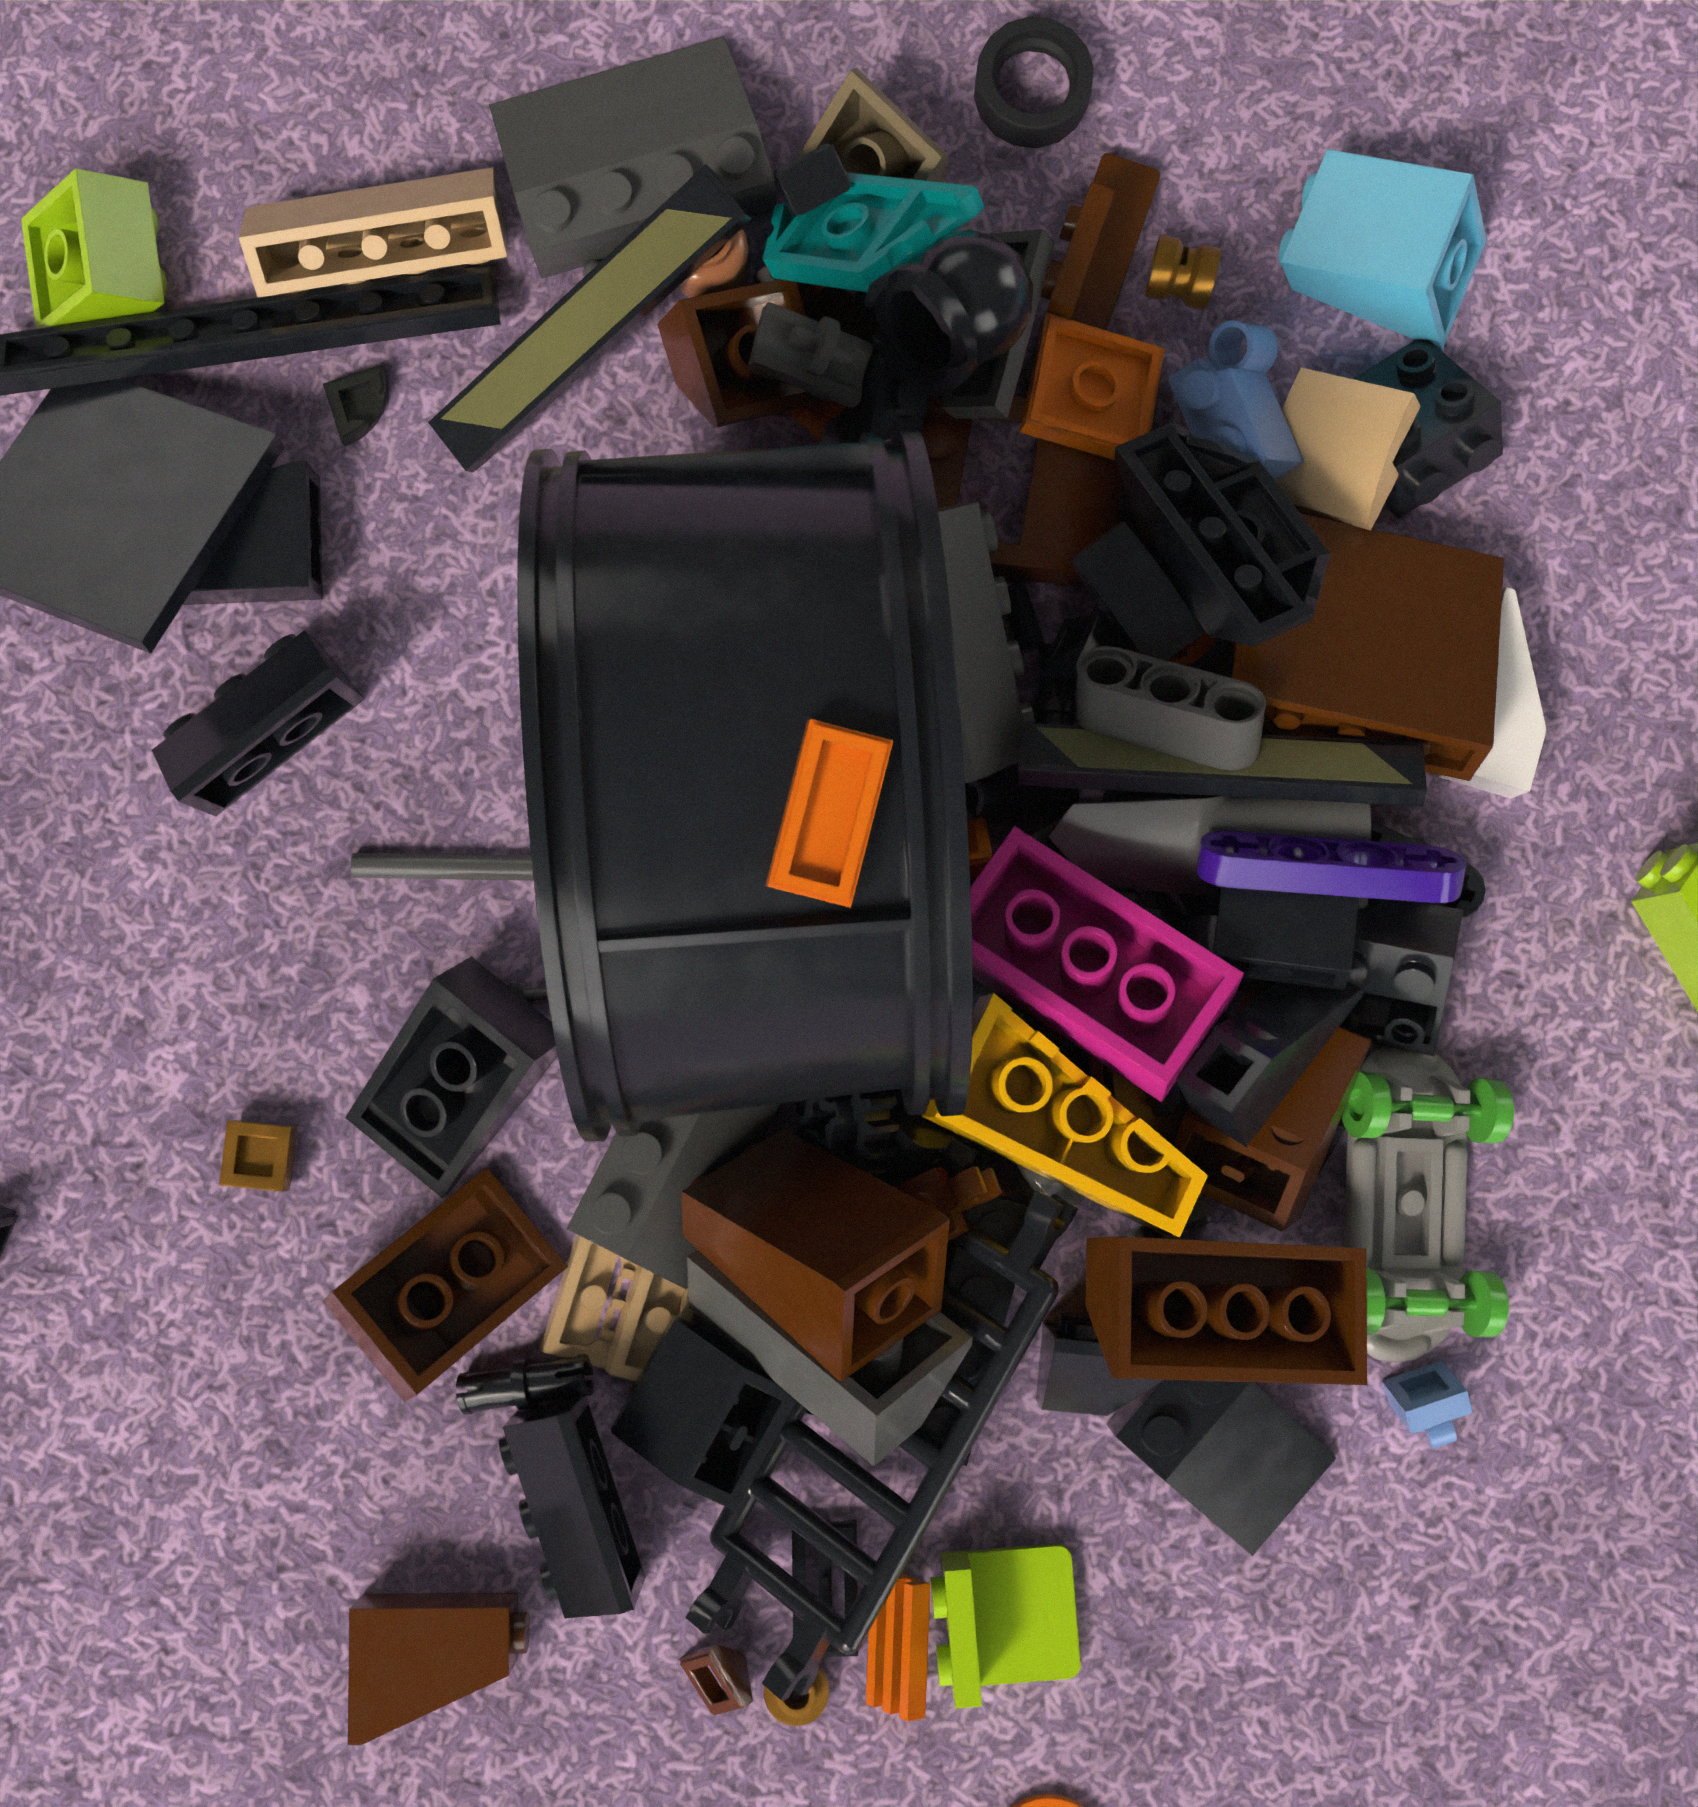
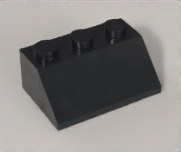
(254, 724)
(573, 1509)

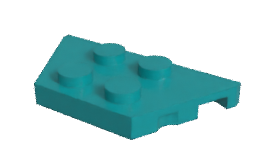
(866, 230)

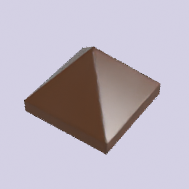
(730, 1670)

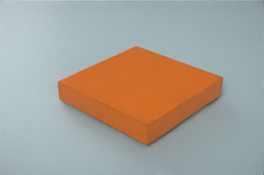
(1090, 387)

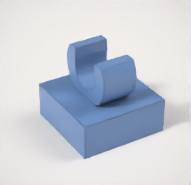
(1429, 1401)

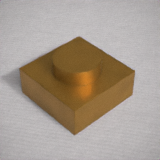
(258, 1155)

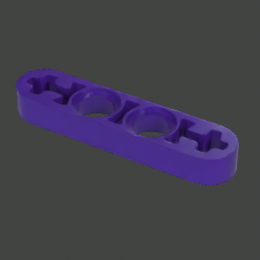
(1331, 866)

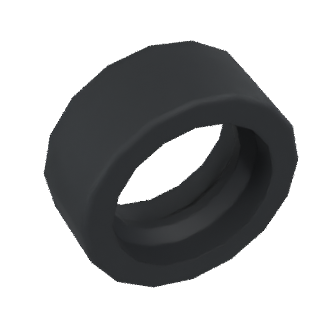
(1040, 36)

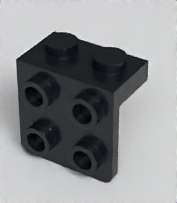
(1453, 431)

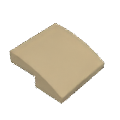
(1347, 445)
(580, 1302)

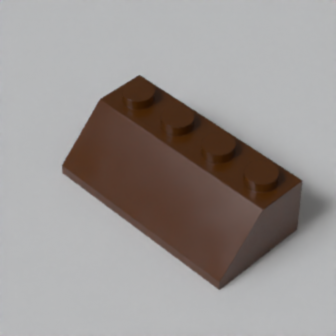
(1228, 1310)

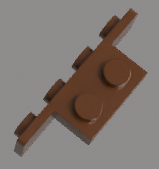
(1101, 243)

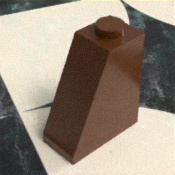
(425, 1653)

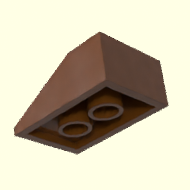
(444, 1285)

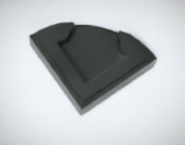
(357, 402)

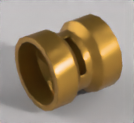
(1183, 272)

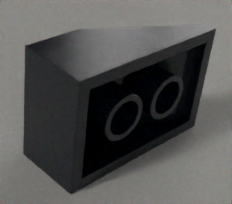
(454, 1074)
(1224, 1452)

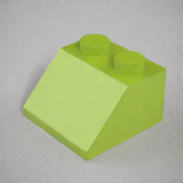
(93, 251)

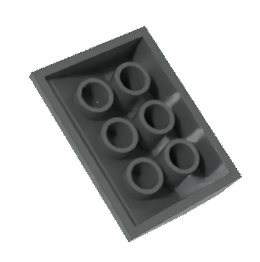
(620, 142)

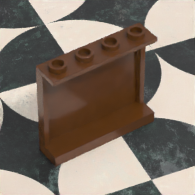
(1392, 650)

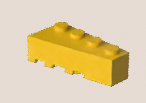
(1067, 1126)

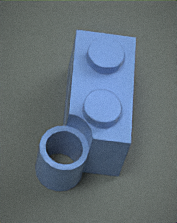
(1234, 400)

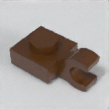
(953, 1194)

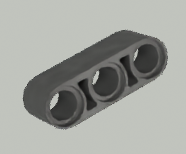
(1169, 707)

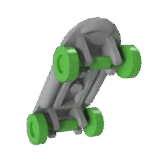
(1409, 1199)

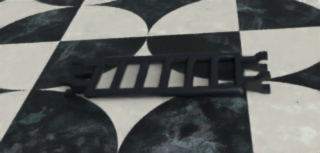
(821, 1625)

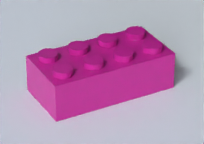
(1094, 964)

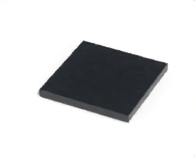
(122, 505)

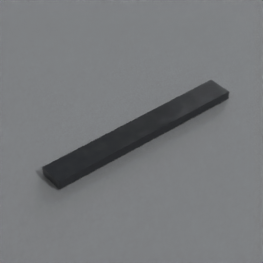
(248, 329)

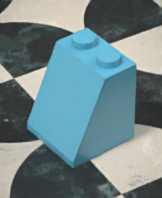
(1386, 242)

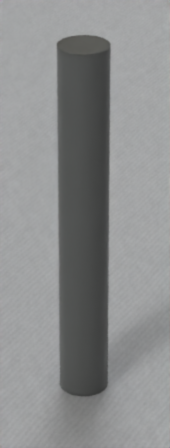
(441, 866)

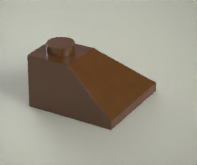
(710, 350)

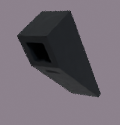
(1261, 1055)

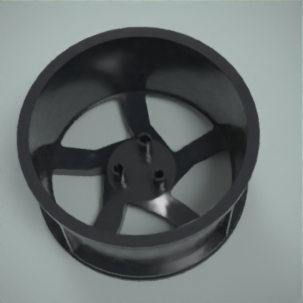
(665, 683)

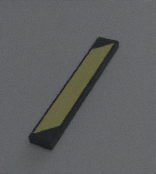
(590, 319)
(1285, 769)

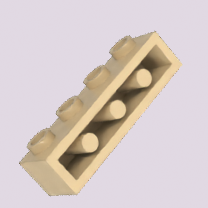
(374, 232)

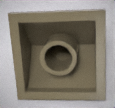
(876, 135)

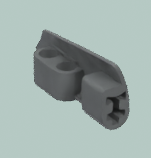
(1155, 837)

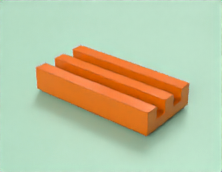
(900, 1651)

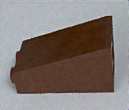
(821, 1248)

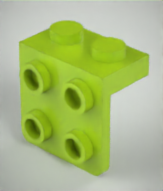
(1005, 1618)

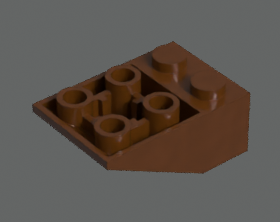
(1282, 1161)

